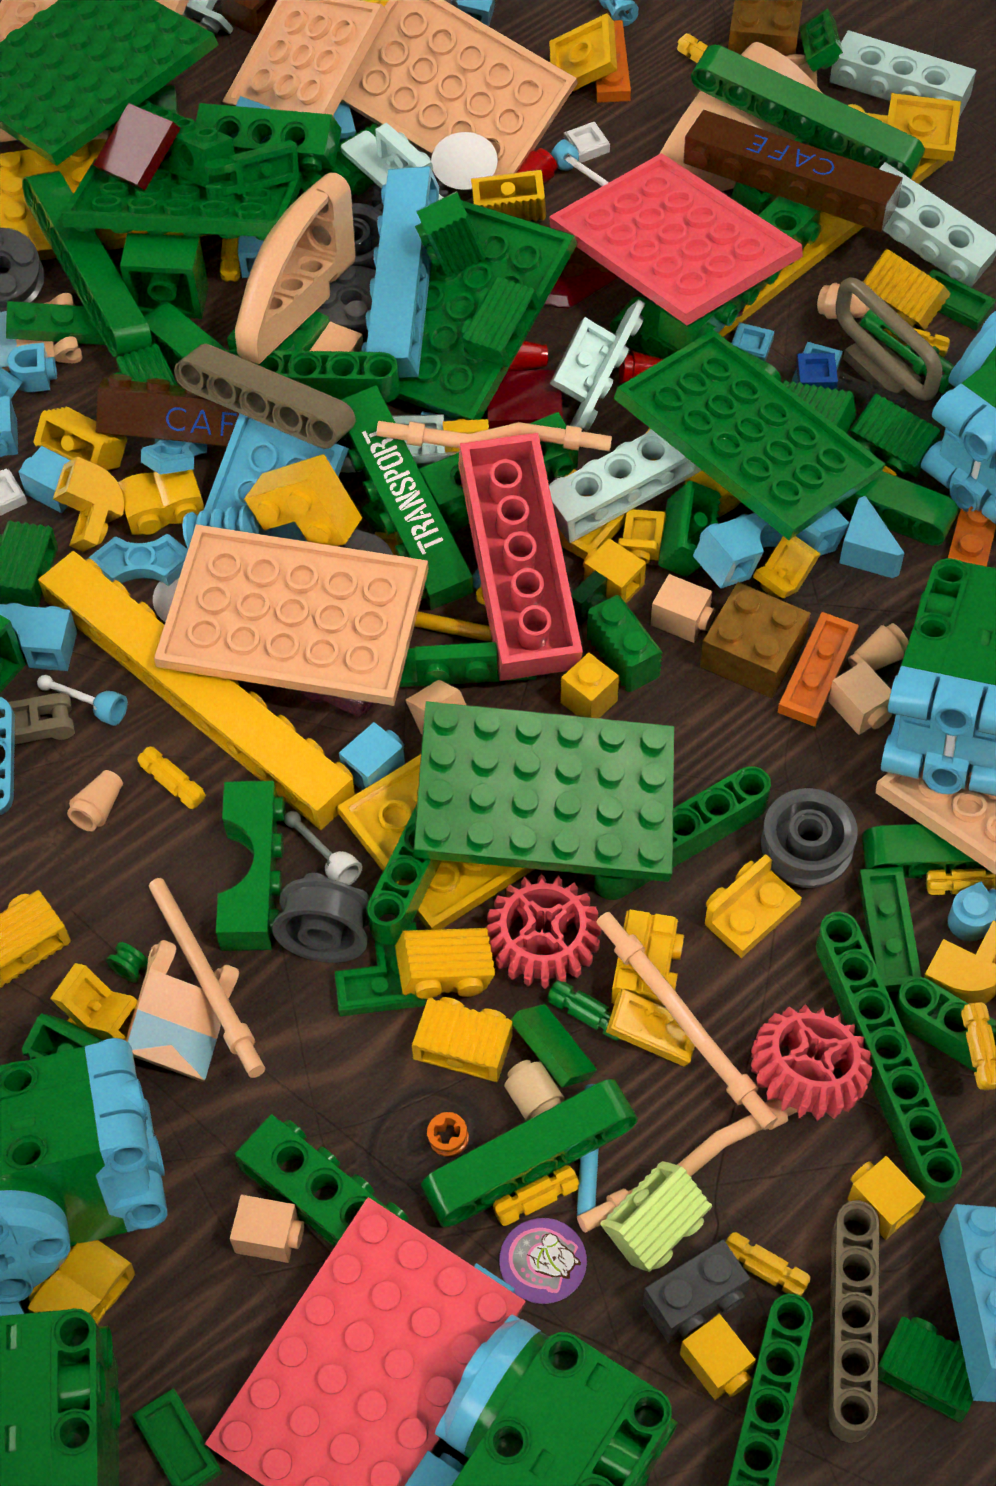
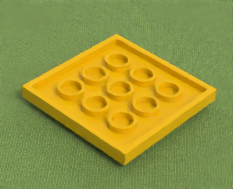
(378, 820)

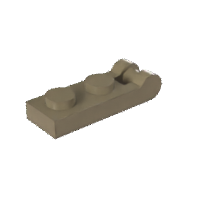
(29, 723)

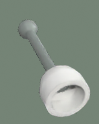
(340, 865)

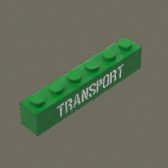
(405, 501)

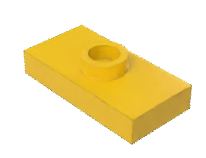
(649, 1028)

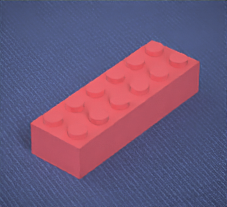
(519, 556)

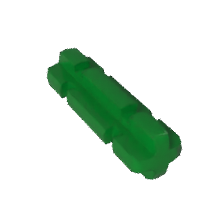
(580, 1006)

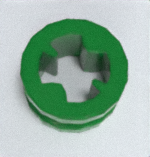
(127, 962)

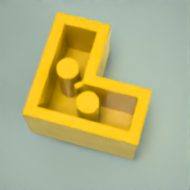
(308, 496)

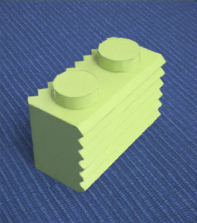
(657, 1216)

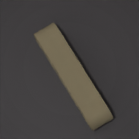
(265, 396)
(850, 1341)

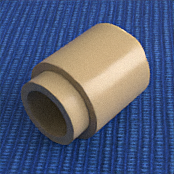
(532, 1089)

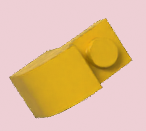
(95, 495)
(964, 973)
(94, 1005)

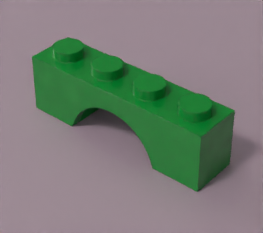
(248, 909)

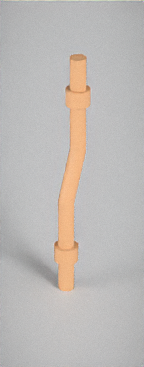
(417, 434)
(740, 1086)
(694, 1161)

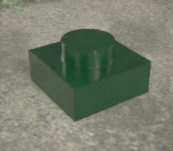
(588, 594)

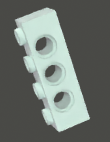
(887, 68)
(940, 232)
(615, 496)

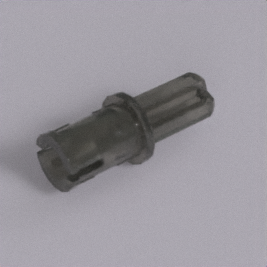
(864, 391)

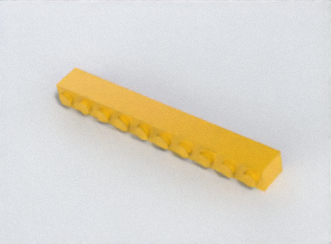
(215, 705)

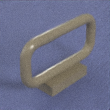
(874, 358)

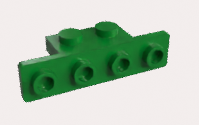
(452, 664)

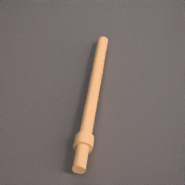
(236, 1034)

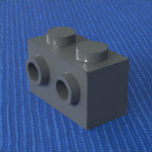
(696, 1292)

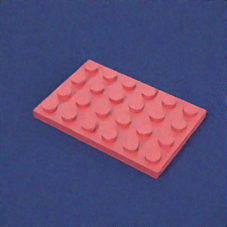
(676, 238)
(364, 1361)

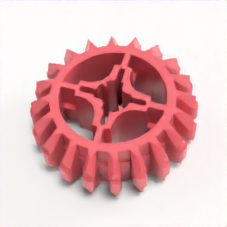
(543, 908)
(806, 1075)

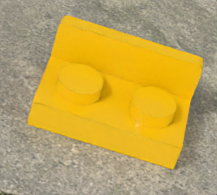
(750, 906)

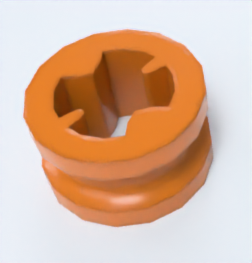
(456, 1144)

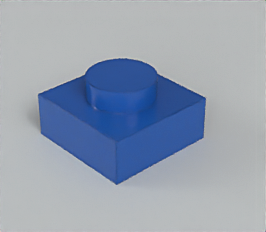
(817, 369)

